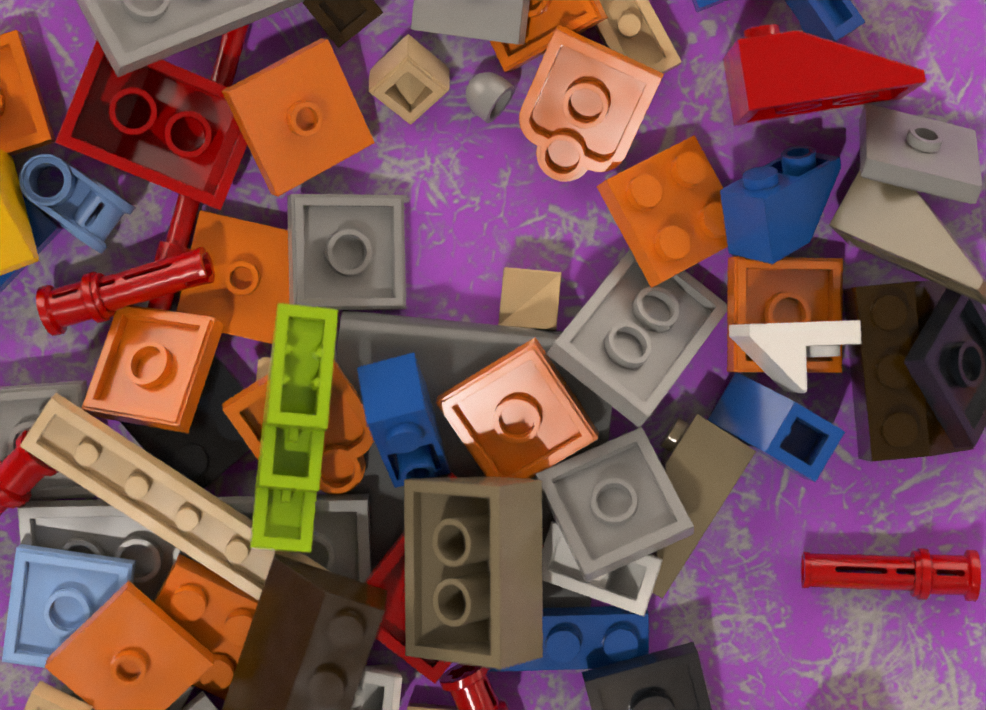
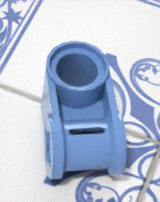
(82, 206)

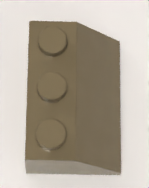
(473, 570)

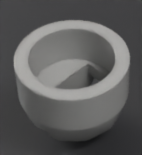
(488, 95)

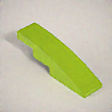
(293, 428)

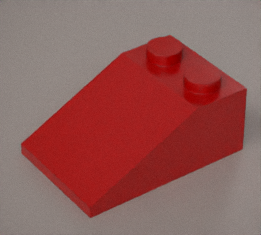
(803, 74)
(156, 127)

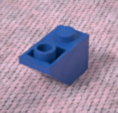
(778, 204)
(402, 419)
(776, 426)

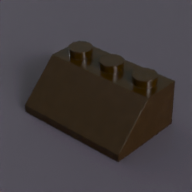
(888, 404)
(306, 640)

